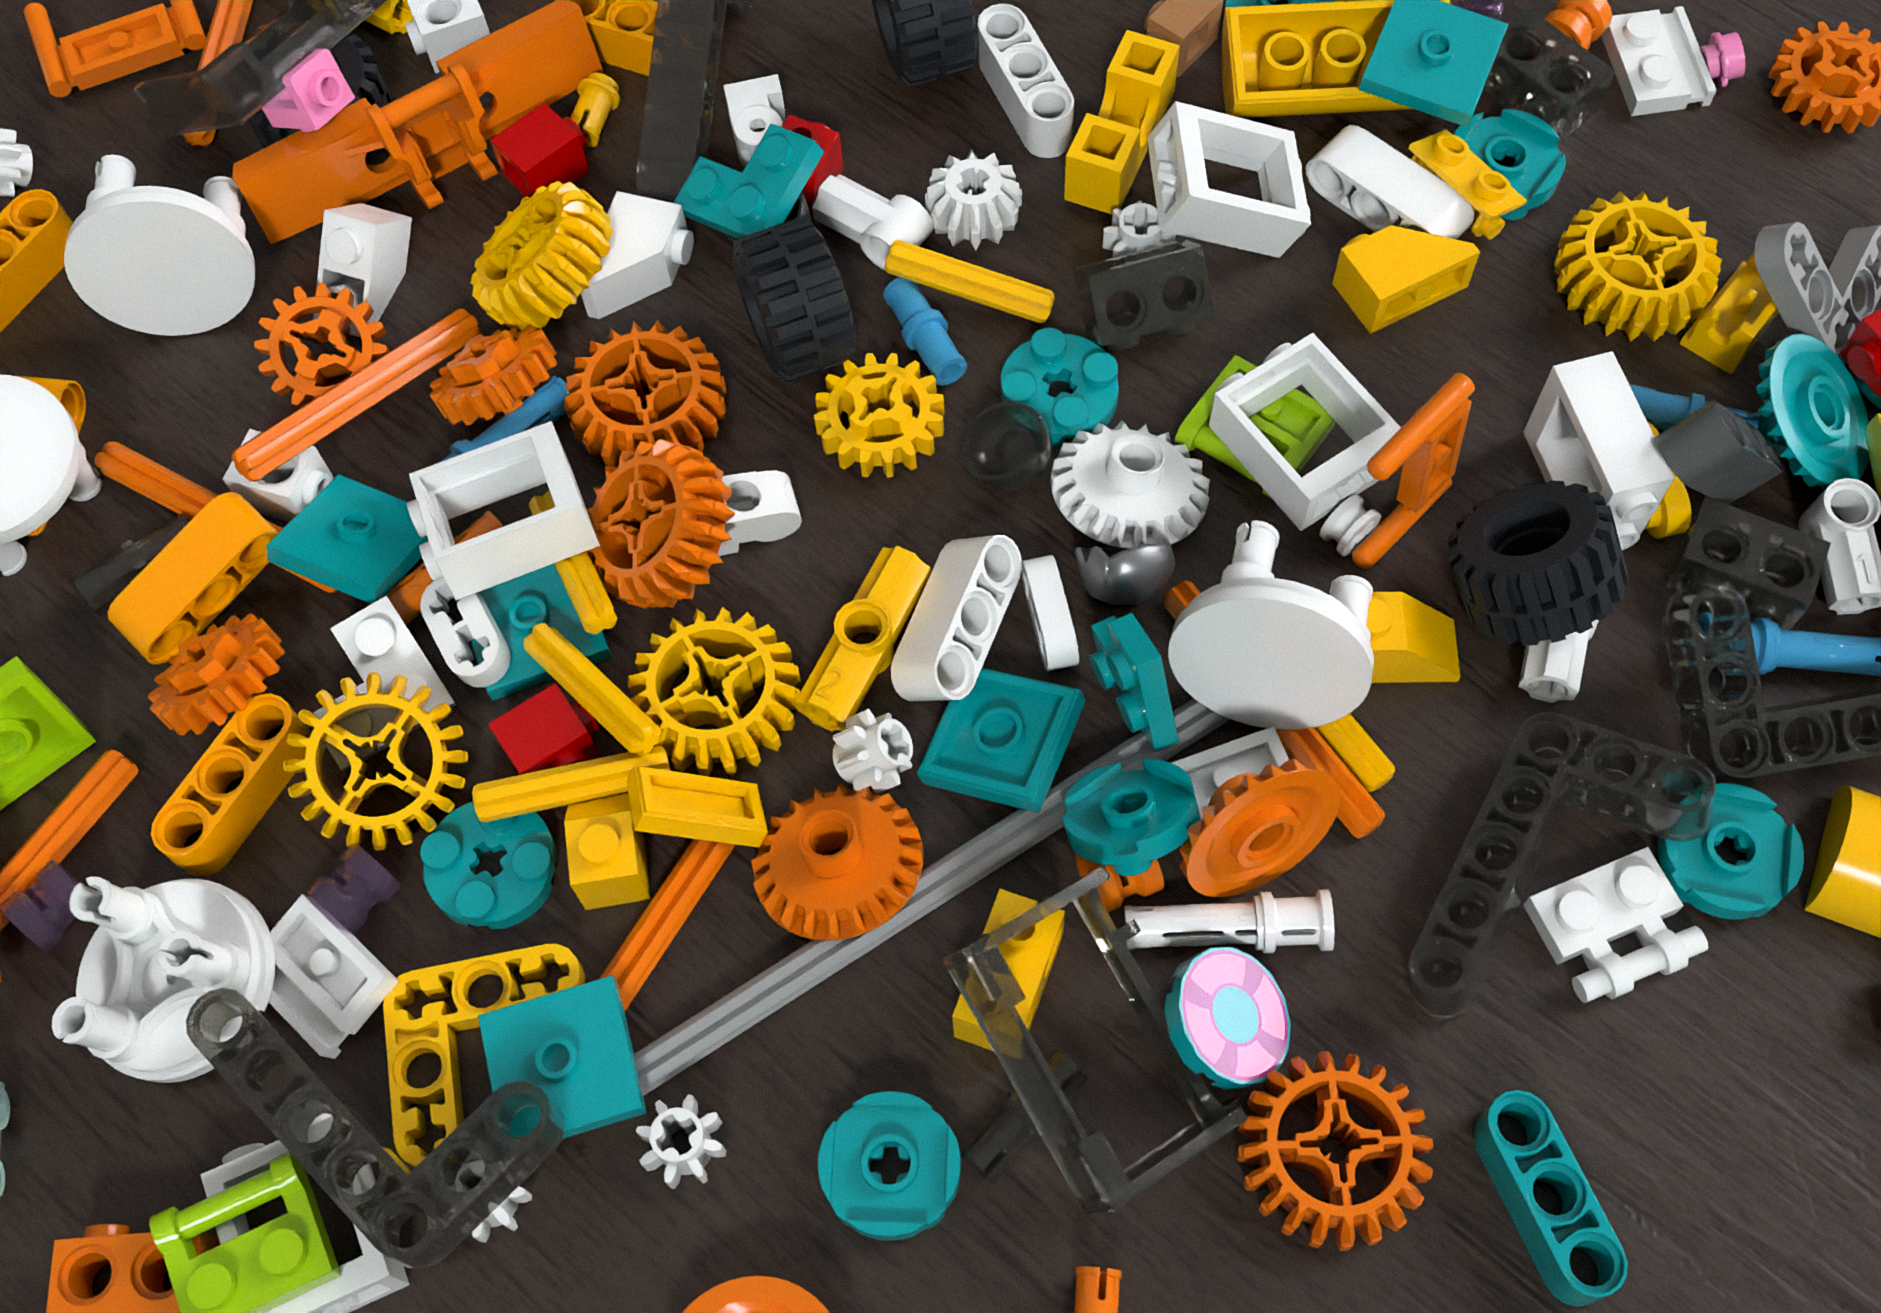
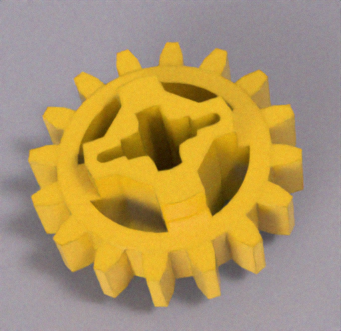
(879, 415)

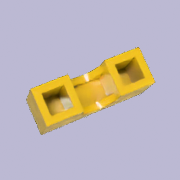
(1114, 143)

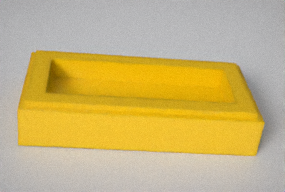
(696, 807)

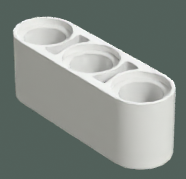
(1025, 80)
(1385, 186)
(956, 619)

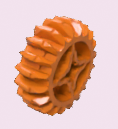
(611, 385)
(659, 524)
(1364, 1147)

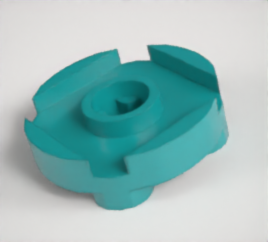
(1528, 141)
(1065, 358)
(1157, 811)
(1750, 885)
(481, 899)
(917, 1197)

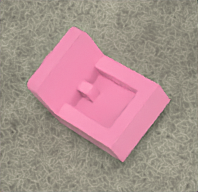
(311, 94)

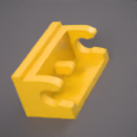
(1733, 319)

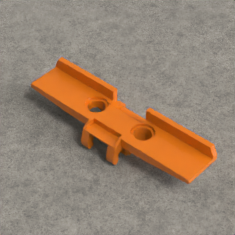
(424, 130)

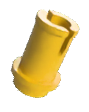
(596, 99)

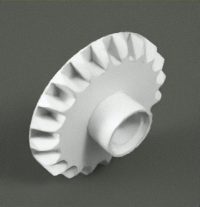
(1129, 486)

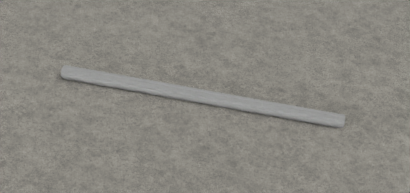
(937, 885)

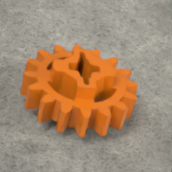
(1830, 77)
(330, 325)
(493, 374)
(216, 674)

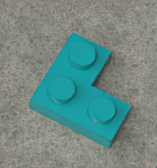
(757, 196)
(1136, 671)

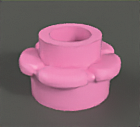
(1724, 57)

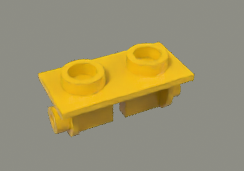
(1470, 177)

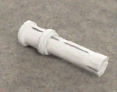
(1262, 922)

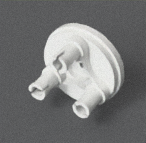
(160, 253)
(38, 465)
(1272, 645)
(152, 964)

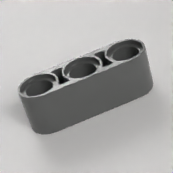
(1718, 453)

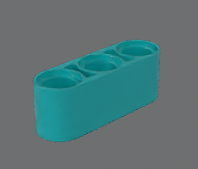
(1549, 1236)

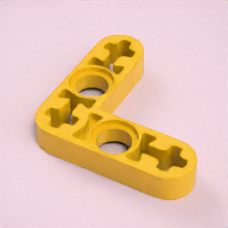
(438, 1027)

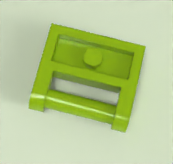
(1291, 424)
(258, 1266)

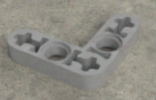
(1811, 296)

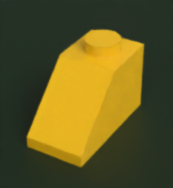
(1400, 273)
(1411, 641)
(605, 853)

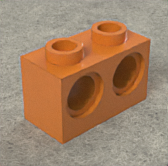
(135, 1277)

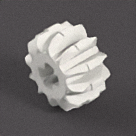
(973, 199)

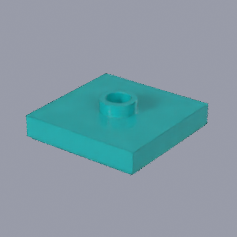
(1434, 58)
(350, 540)
(520, 606)
(1003, 740)
(572, 1049)

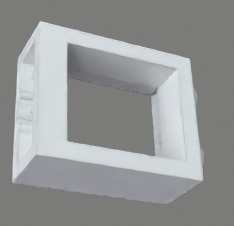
(1195, 211)
(1341, 396)
(1597, 436)
(485, 478)
(360, 1279)

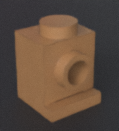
(1187, 24)

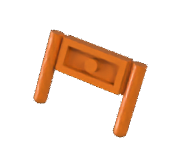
(114, 46)
(1426, 457)

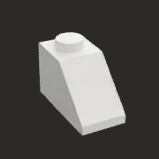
(644, 253)

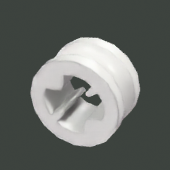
(1349, 524)

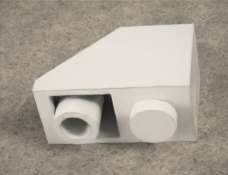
(364, 253)

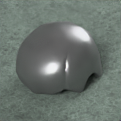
(1123, 574)

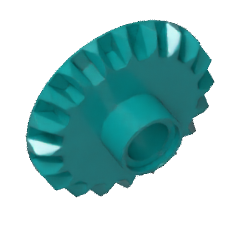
(1812, 411)

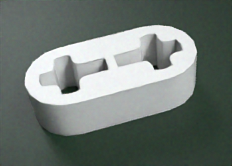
(1049, 613)
(454, 637)

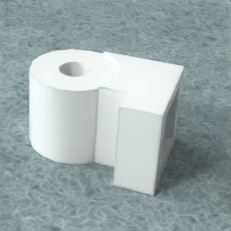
(752, 109)
(762, 508)

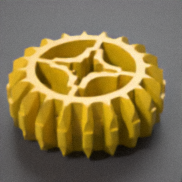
(541, 256)
(1627, 281)
(752, 662)
(328, 730)

